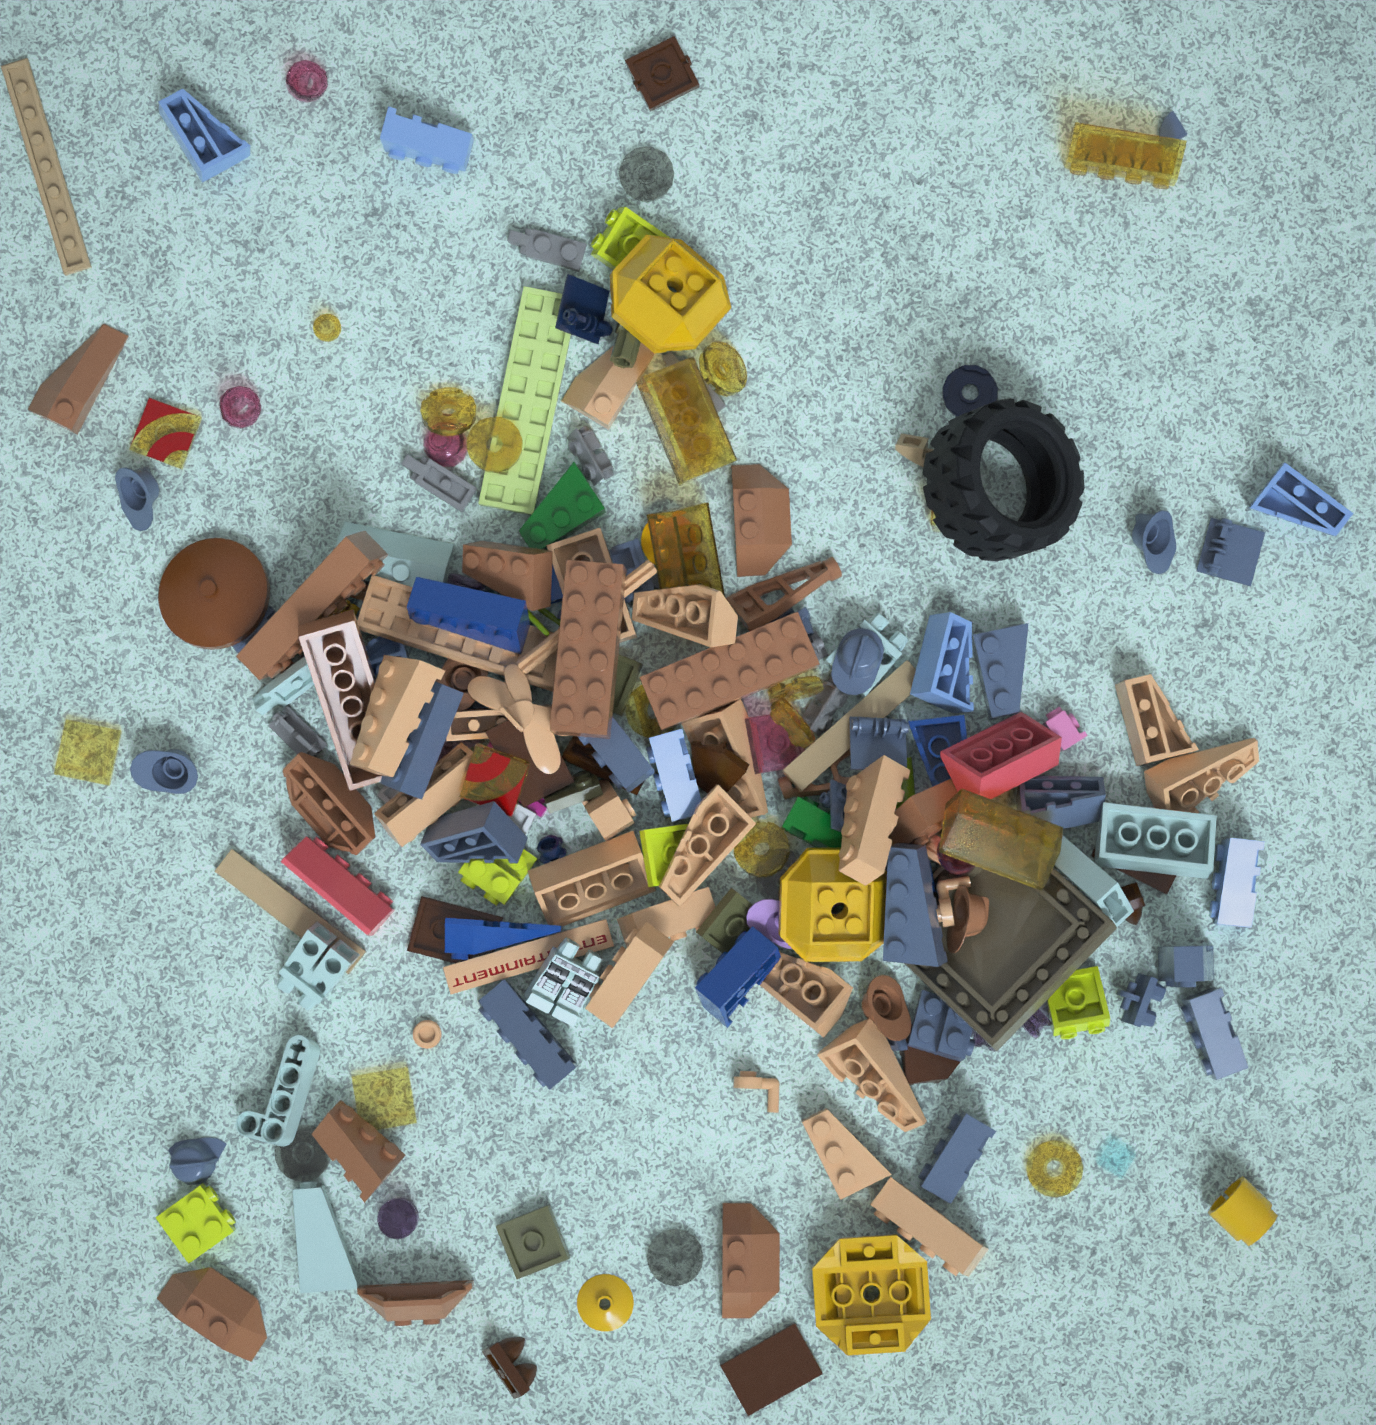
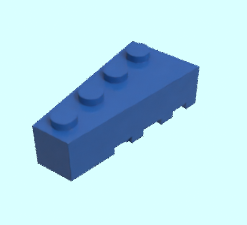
(470, 613)
(933, 737)

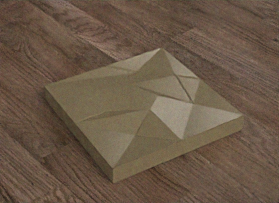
(1020, 955)

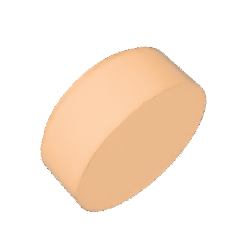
(427, 1034)

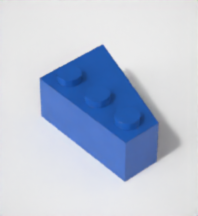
(736, 974)

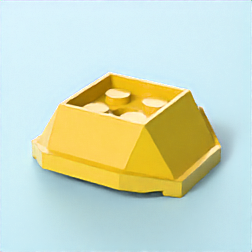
(652, 311)
(806, 904)
(879, 1324)

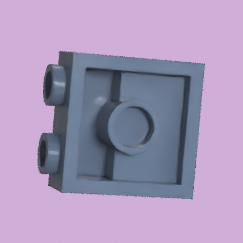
(939, 1029)

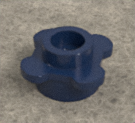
(550, 849)

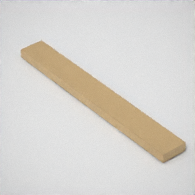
(46, 167)

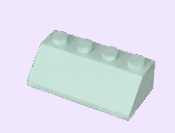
(407, 555)
(1155, 840)

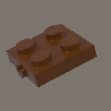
(662, 73)

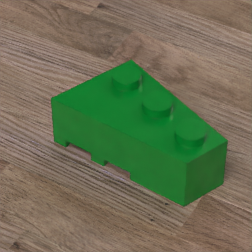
(563, 511)
(812, 824)

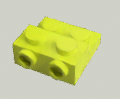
(622, 234)
(658, 850)
(497, 878)
(1079, 1005)
(197, 1222)

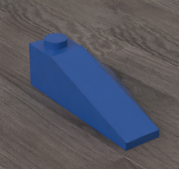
(480, 936)

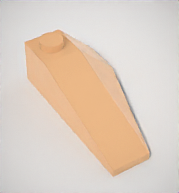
(604, 388)
(688, 612)
(729, 726)
(1190, 778)
(709, 837)
(808, 991)
(870, 1063)

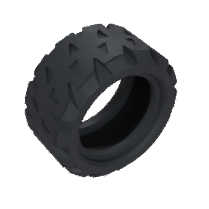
(1049, 469)

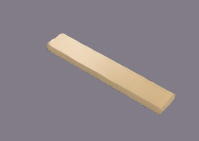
(837, 739)
(276, 899)

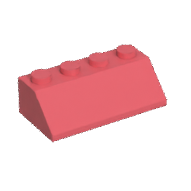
(1002, 756)
(338, 885)

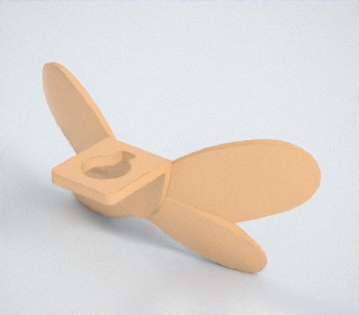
(515, 702)

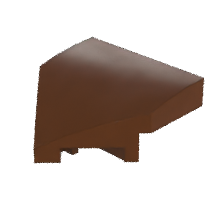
(716, 766)
(926, 1067)

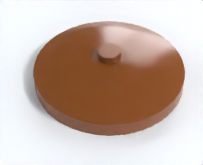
(214, 593)

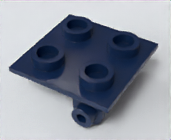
(583, 310)

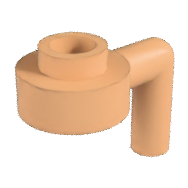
(944, 908)
(748, 1080)

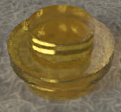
(327, 327)

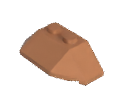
(760, 519)
(327, 805)
(748, 1261)
(415, 1300)
(216, 1310)

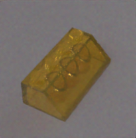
(1124, 155)
(686, 420)
(685, 547)
(1000, 839)

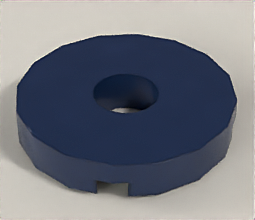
(965, 376)

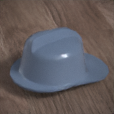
(137, 493)
(1156, 539)
(857, 661)
(164, 771)
(195, 1159)

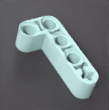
(284, 1089)

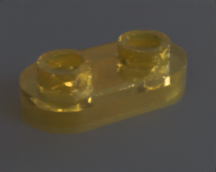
(798, 730)

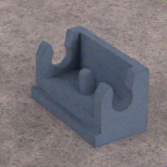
(632, 557)

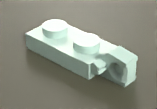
(284, 687)

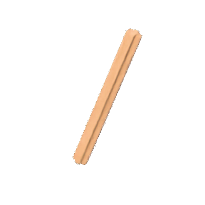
(550, 644)

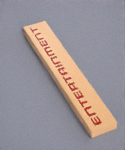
(523, 957)

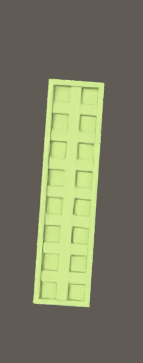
(529, 400)

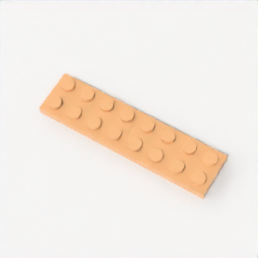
(386, 616)

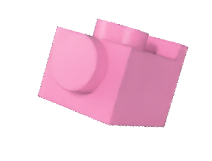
(1064, 726)

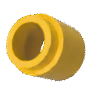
(1245, 1213)

